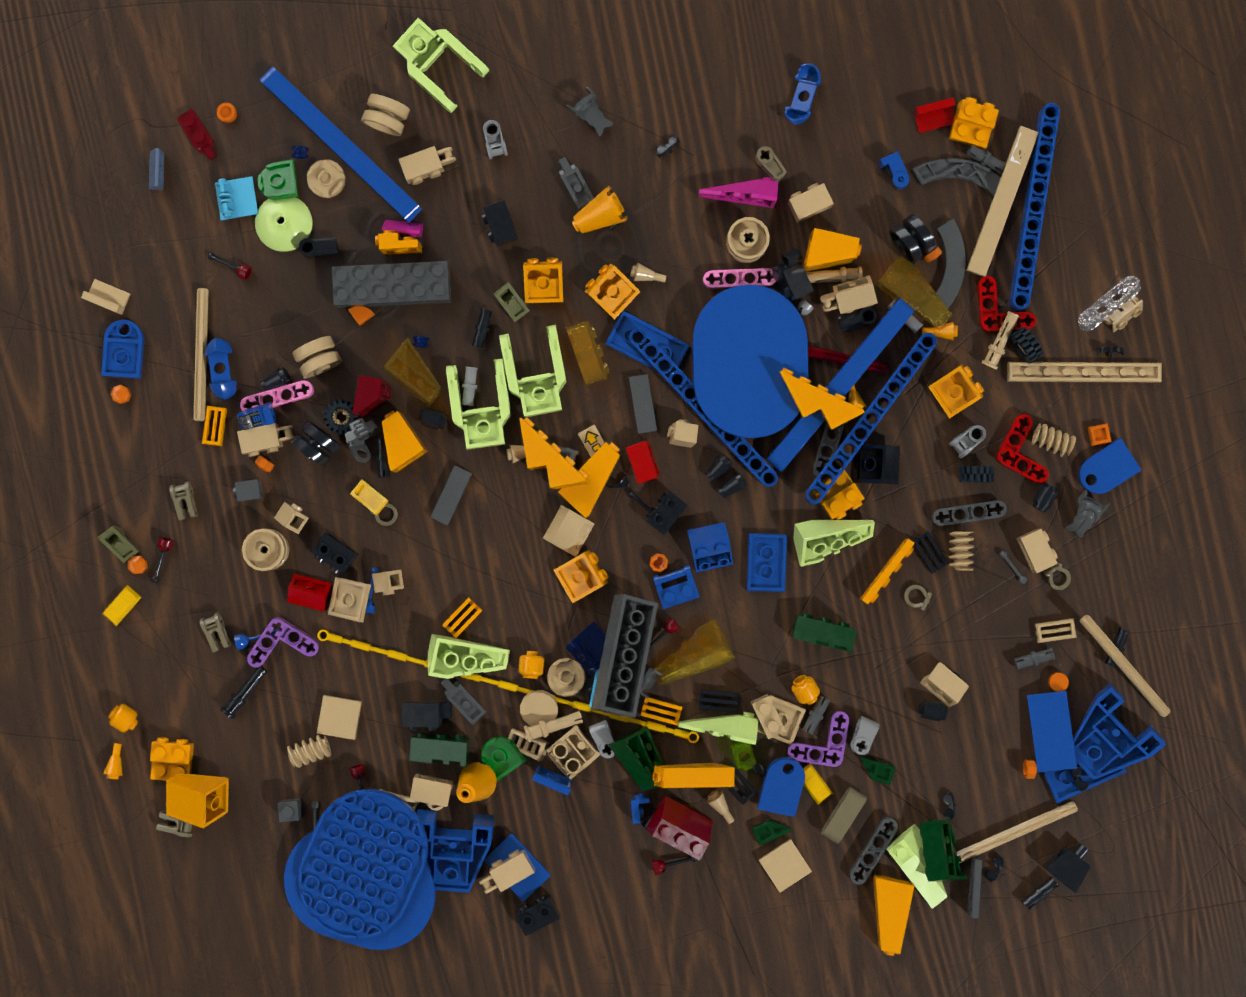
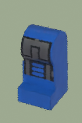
(896, 170)
(256, 416)

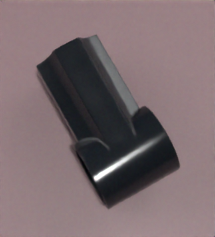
(321, 247)
(855, 319)

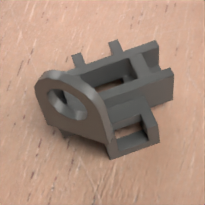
(356, 437)

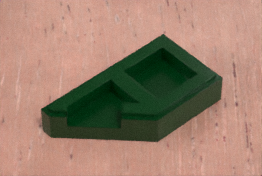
(878, 770)
(769, 831)

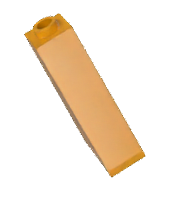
(599, 469)
(694, 775)
(892, 911)

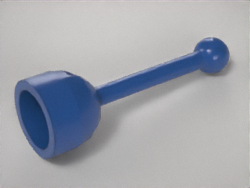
(370, 604)
(242, 640)

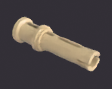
(842, 275)
(996, 349)
(543, 728)

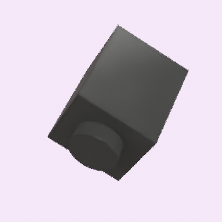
(248, 490)
(290, 809)

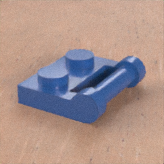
(677, 593)

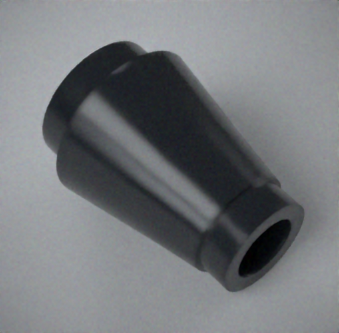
(276, 379)
(719, 467)
(733, 485)

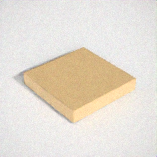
(349, 599)
(339, 717)
(791, 718)
(785, 865)

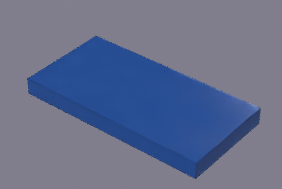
(619, 340)
(1052, 731)
(1063, 786)

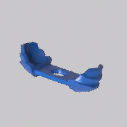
(809, 79)
(221, 385)

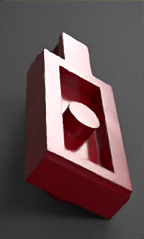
(197, 133)

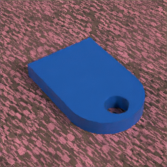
(123, 352)
(1109, 467)
(780, 788)

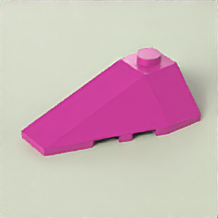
(753, 192)

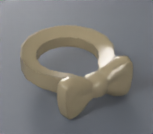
(388, 522)
(1049, 573)
(920, 605)

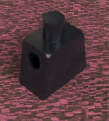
(1069, 866)

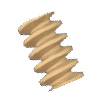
(1053, 439)
(961, 551)
(309, 752)

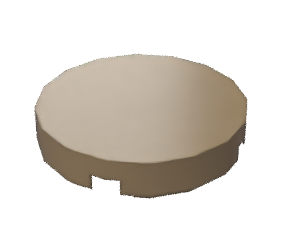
(326, 178)
(566, 677)
(538, 706)

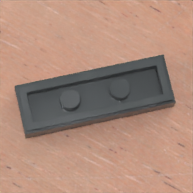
(642, 404)
(451, 495)
(974, 887)

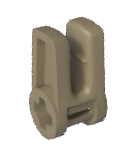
(771, 165)
(178, 498)
(219, 627)
(180, 829)

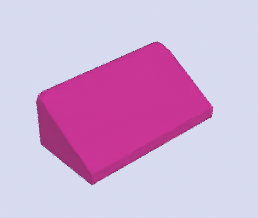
(404, 228)

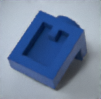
(637, 811)

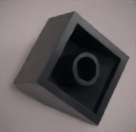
(877, 464)

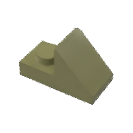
(511, 302)
(118, 543)

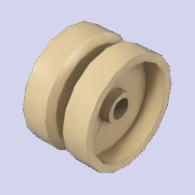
(385, 114)
(747, 228)
(317, 357)
(265, 561)

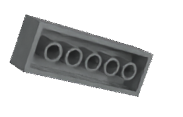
(391, 284)
(624, 656)

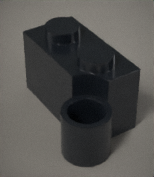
(792, 276)
(425, 714)

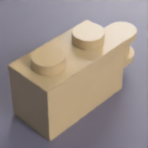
(425, 164)
(850, 296)
(263, 438)
(509, 871)

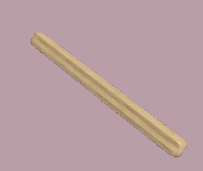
(200, 358)
(1125, 665)
(1017, 831)

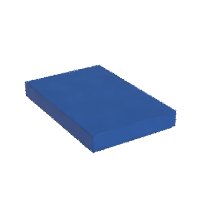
(766, 562)
(552, 780)
(527, 886)

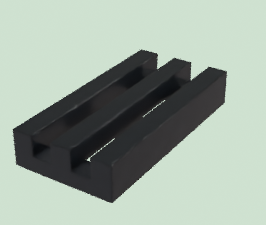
(936, 548)
(719, 708)
(748, 796)

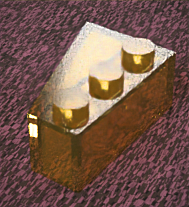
(587, 353)
(412, 373)

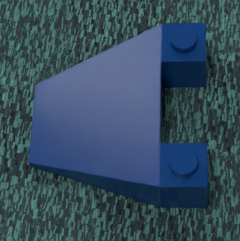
(1105, 743)
(456, 853)

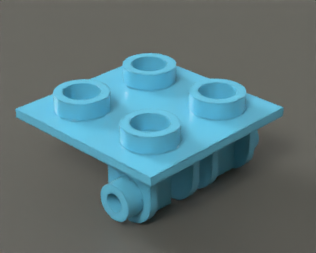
(236, 198)

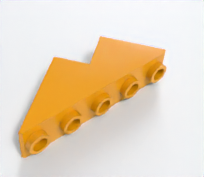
(811, 399)
(542, 455)

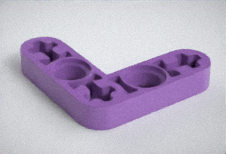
(282, 634)
(830, 747)

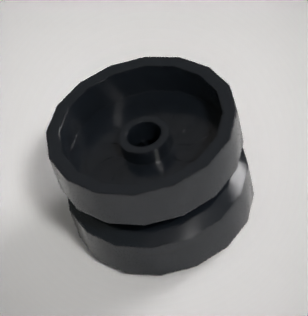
(912, 238)
(315, 445)

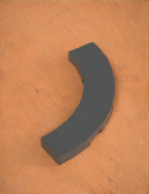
(957, 169)
(955, 262)

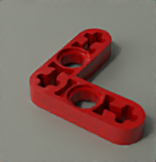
(993, 313)
(1013, 451)

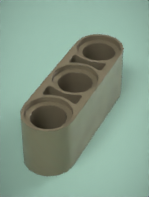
(843, 815)

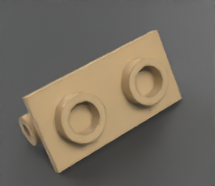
(1120, 319)

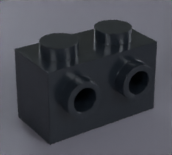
(500, 223)
(666, 512)
(334, 553)
(537, 914)

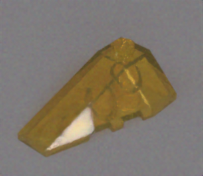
(907, 282)
(702, 652)

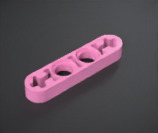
(739, 274)
(276, 394)

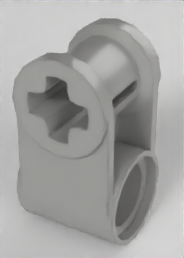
(494, 143)
(967, 441)
(864, 732)
(602, 735)

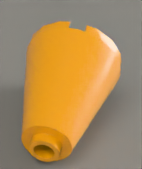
(600, 212)
(476, 783)

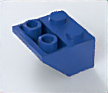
(710, 547)

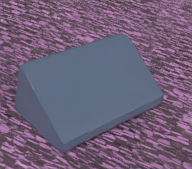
(156, 169)

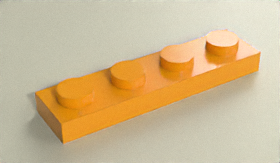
(892, 565)

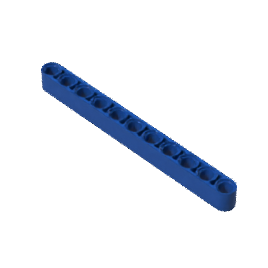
(340, 144)
(1039, 199)
(843, 381)
(693, 405)
(878, 412)

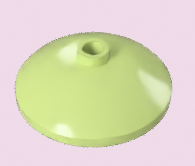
(283, 236)

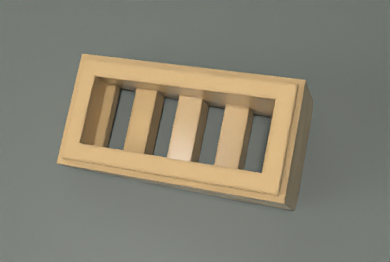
(544, 745)

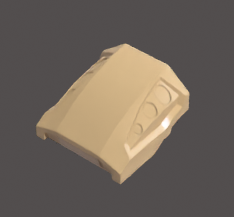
(568, 531)
(576, 752)

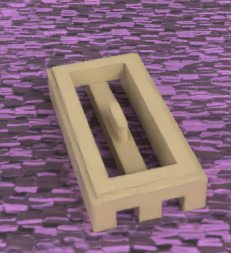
(1039, 632)

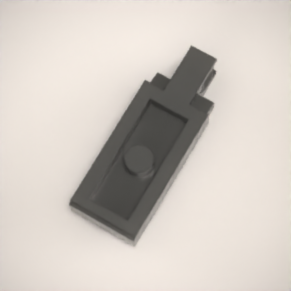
(575, 184)
(463, 701)

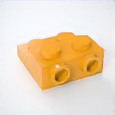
(973, 123)
(392, 244)
(543, 281)
(611, 290)
(956, 390)
(840, 497)
(581, 576)
(170, 758)

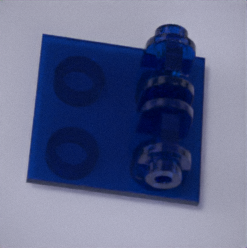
(588, 648)

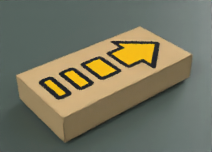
(591, 439)

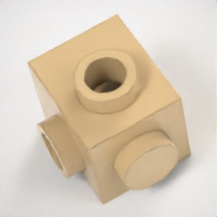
(683, 433)
(291, 517)
(388, 582)

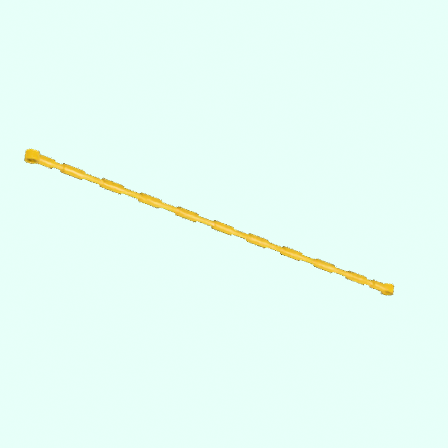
(506, 685)

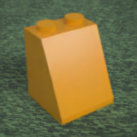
(830, 250)
(401, 441)
(197, 798)

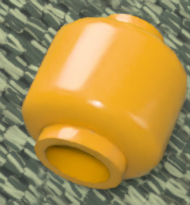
(531, 665)
(805, 689)
(123, 718)

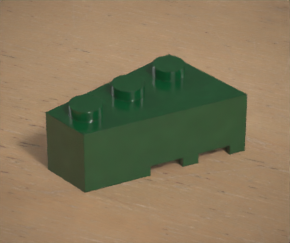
(824, 632)
(440, 748)
(638, 756)
(939, 852)

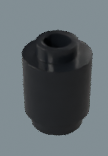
(432, 418)
(1044, 498)
(933, 710)

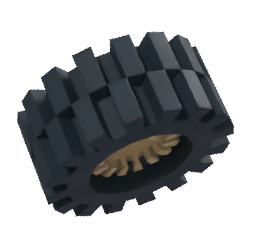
(1026, 345)
(331, 416)
(976, 474)

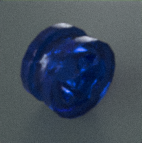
(300, 152)
(420, 342)

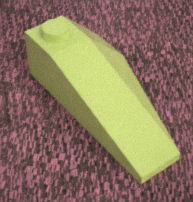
(822, 537)
(459, 657)
(736, 726)
(908, 855)

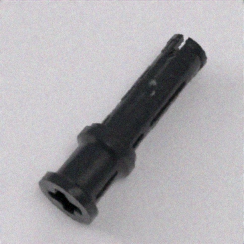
(239, 700)

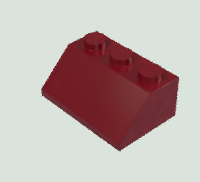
(370, 395)
(681, 827)

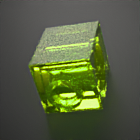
(739, 747)

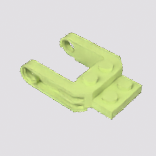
(423, 47)
(540, 392)
(484, 425)

